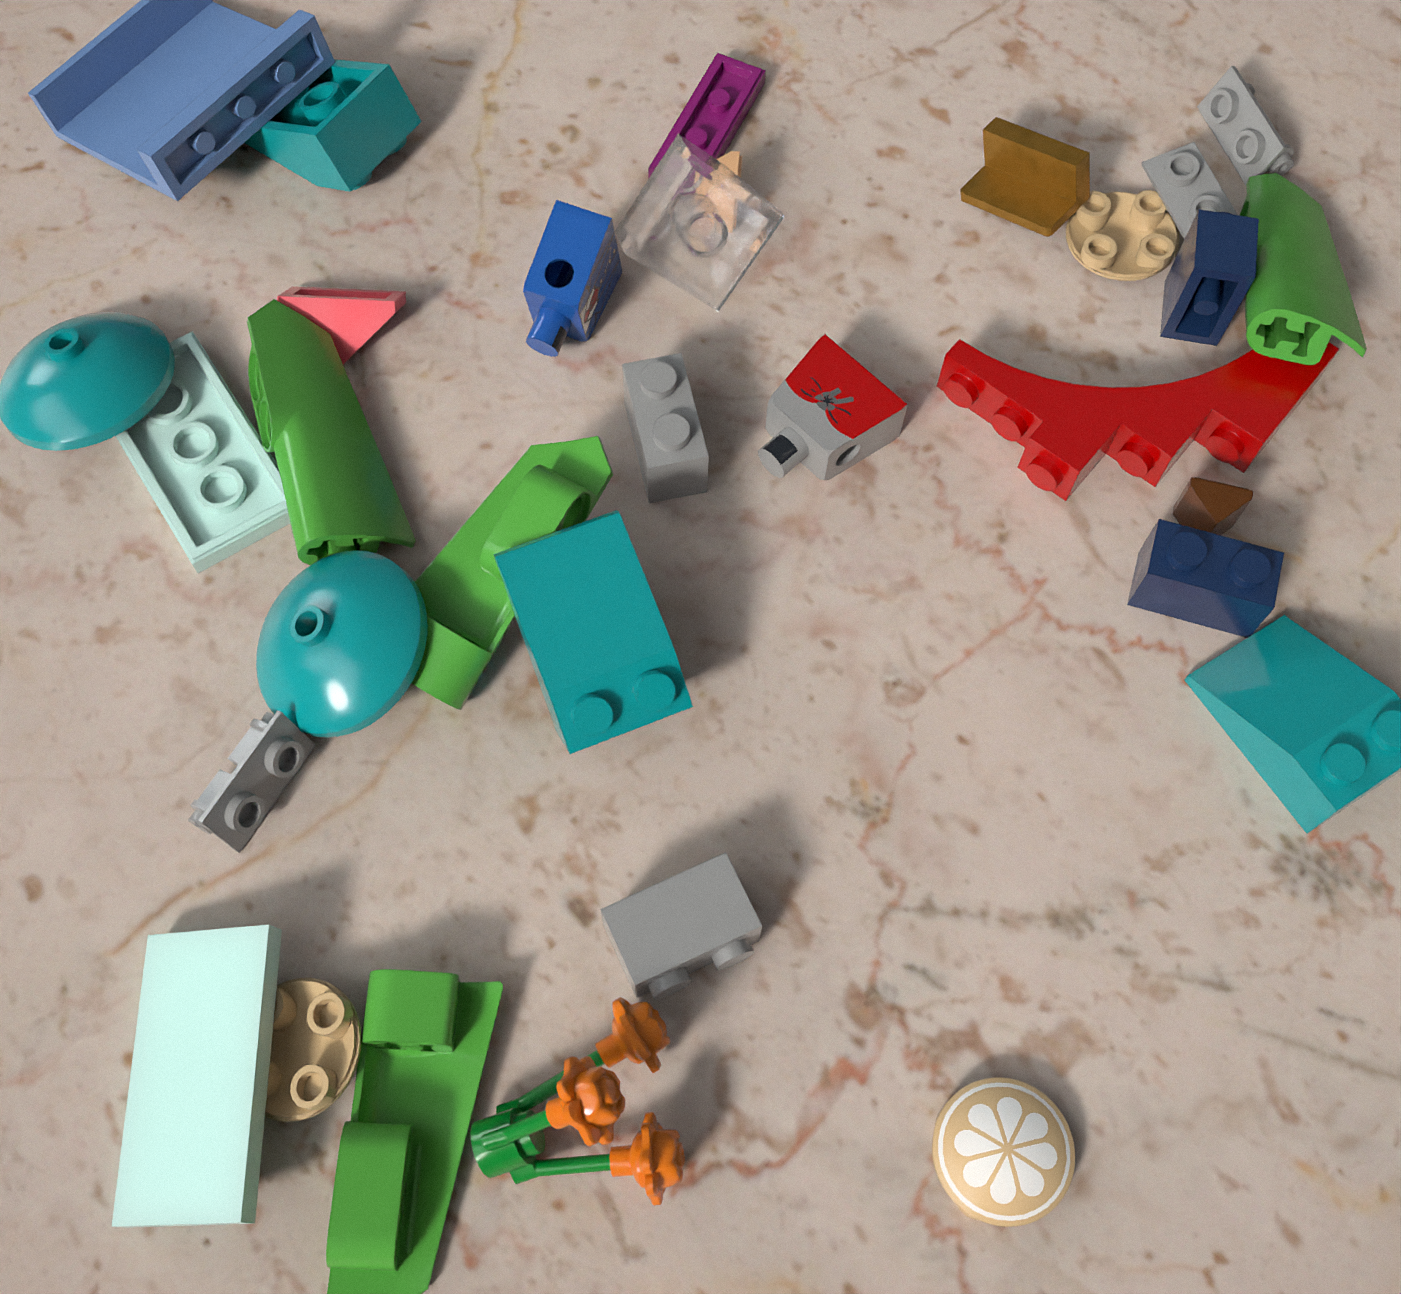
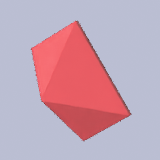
(346, 314)

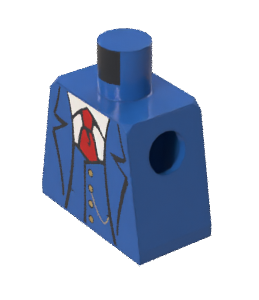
(570, 277)

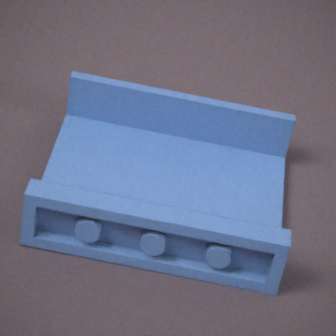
(179, 88)

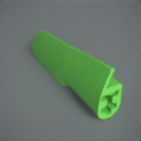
(1298, 279)
(321, 440)
(463, 587)
(407, 1127)

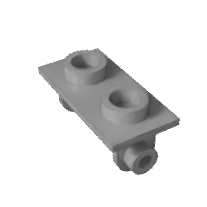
(1244, 128)
(1186, 185)
(265, 764)

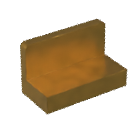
(1029, 178)

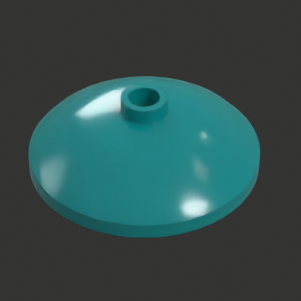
(85, 380)
(342, 643)

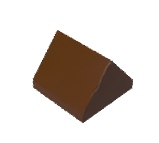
(1211, 505)

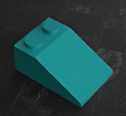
(340, 125)
(593, 631)
(1304, 719)

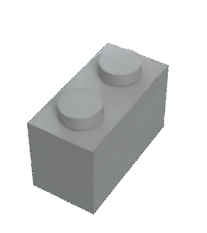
(665, 428)
(682, 927)

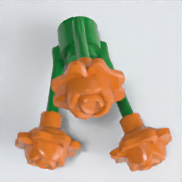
(592, 1105)

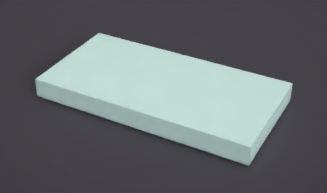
(206, 463)
(199, 1079)

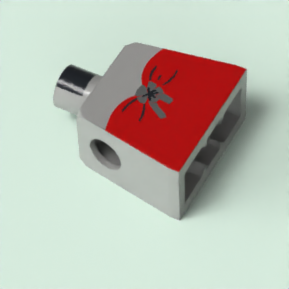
(829, 414)

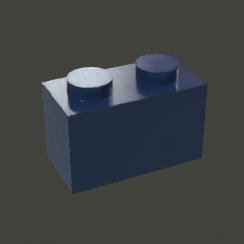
(1209, 277)
(1205, 578)

